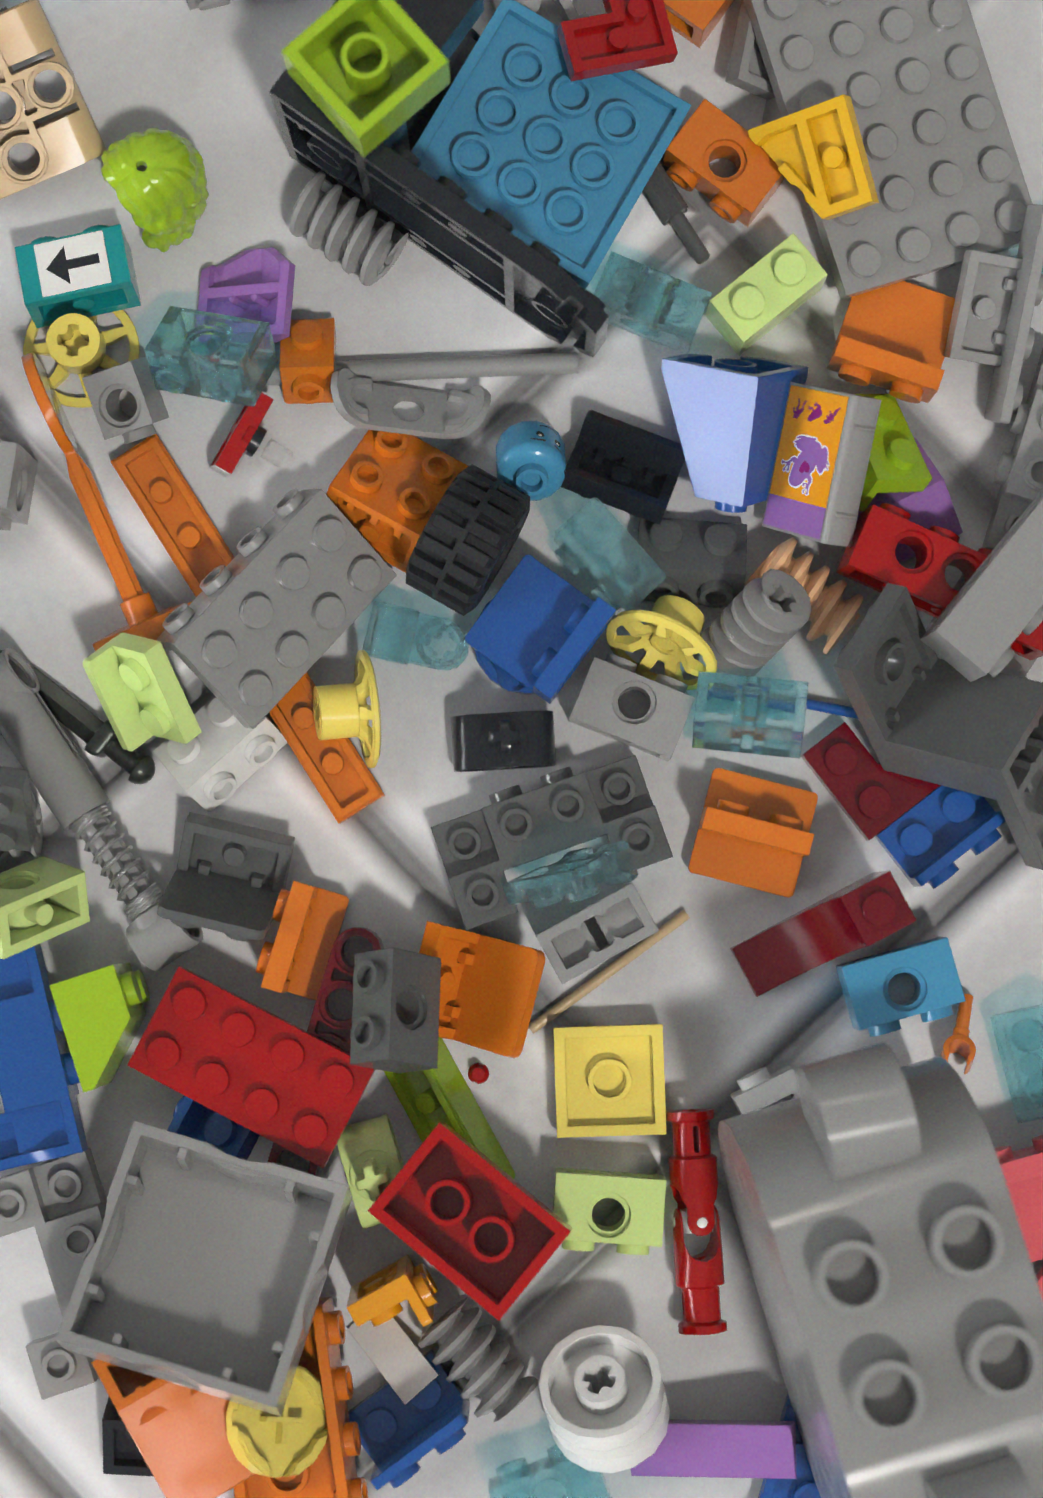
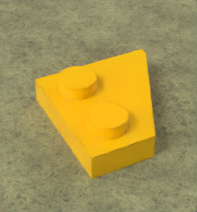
(822, 156)

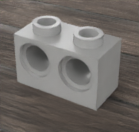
(597, 933)

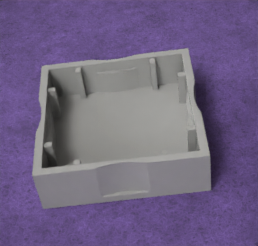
(206, 1269)

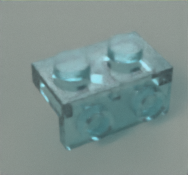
(607, 556)

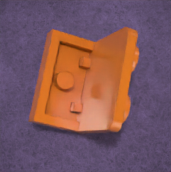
(895, 340)
(484, 988)

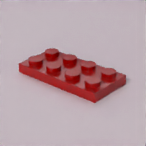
(251, 1066)

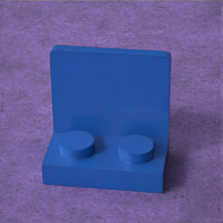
(539, 628)
(402, 1434)

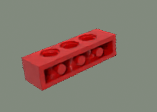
(874, 564)

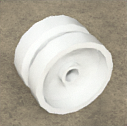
(604, 1398)

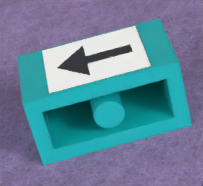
(77, 274)

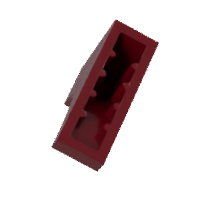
(824, 931)

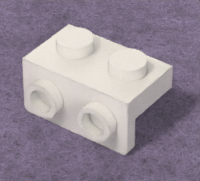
(220, 756)

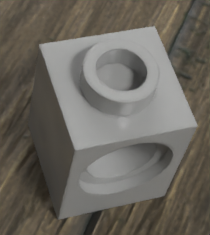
(104, 395)

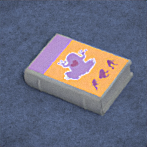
(821, 464)

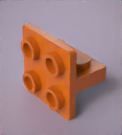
(753, 832)

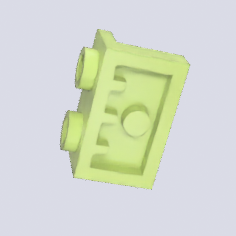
(140, 691)

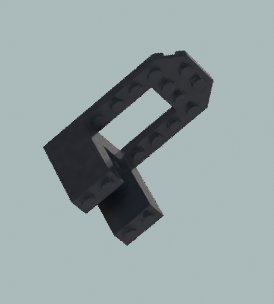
(434, 211)

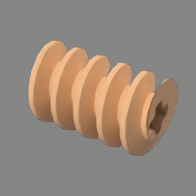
(829, 611)

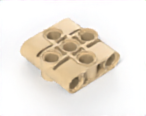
(60, 141)

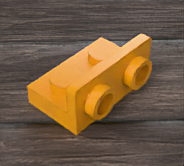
(380, 1294)

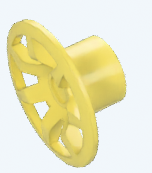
(80, 348)
(667, 635)
(344, 712)

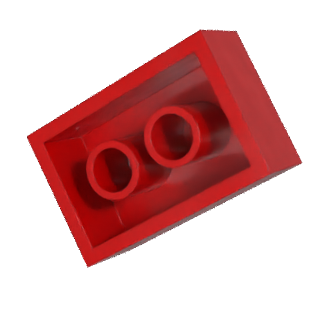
(470, 1220)

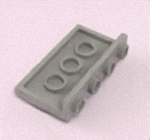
(277, 604)

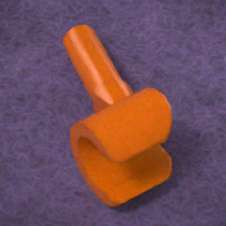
(960, 1040)

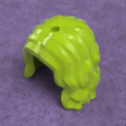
(164, 196)

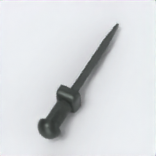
(97, 734)

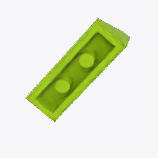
(445, 1096)

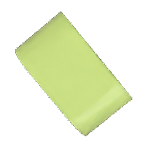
(369, 1162)

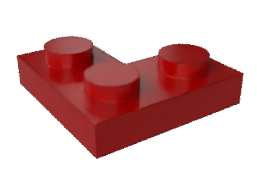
(621, 40)

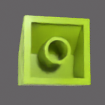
(101, 1019)

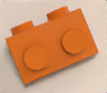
(306, 933)

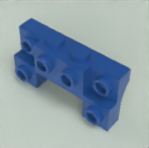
(35, 1068)

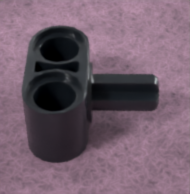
(503, 741)

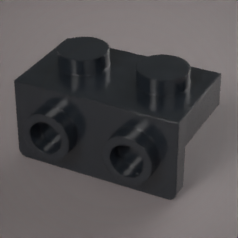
(624, 466)

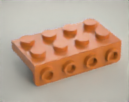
(335, 1467)

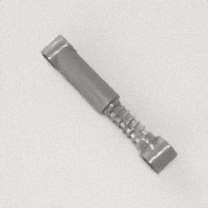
(81, 806)

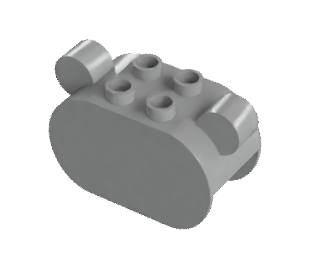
(893, 1280)

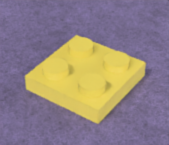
(609, 1080)

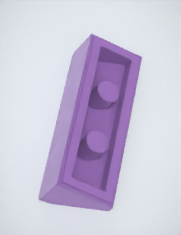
(724, 1450)

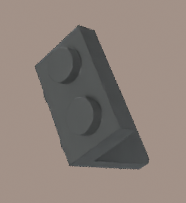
(227, 878)

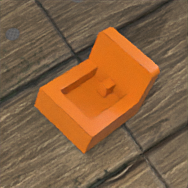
(308, 361)

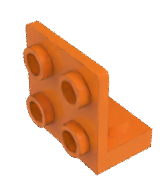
(392, 490)

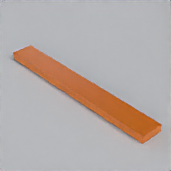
(197, 550)

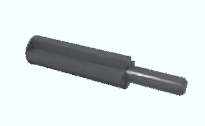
(671, 209)

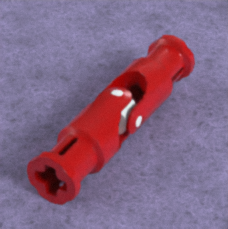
(694, 1188)

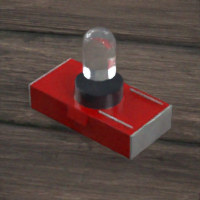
(246, 438)

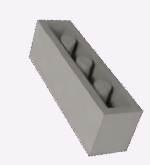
(995, 602)

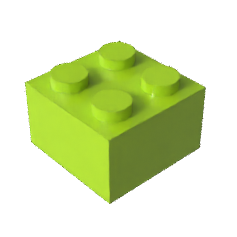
(366, 68)

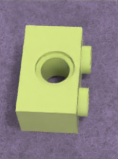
(40, 903)
(642, 1202)

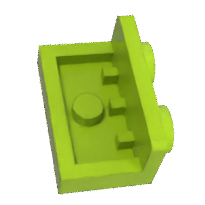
(894, 456)

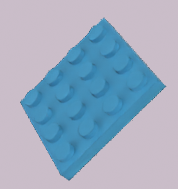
(544, 148)

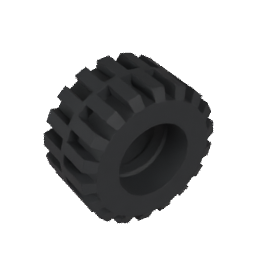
(467, 539)

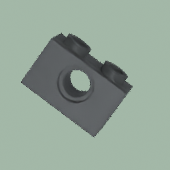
(395, 1010)

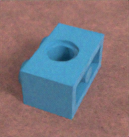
(934, 979)

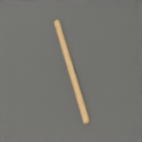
(607, 972)

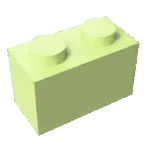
(766, 294)

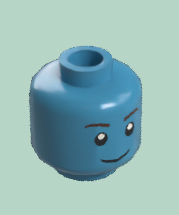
(531, 459)

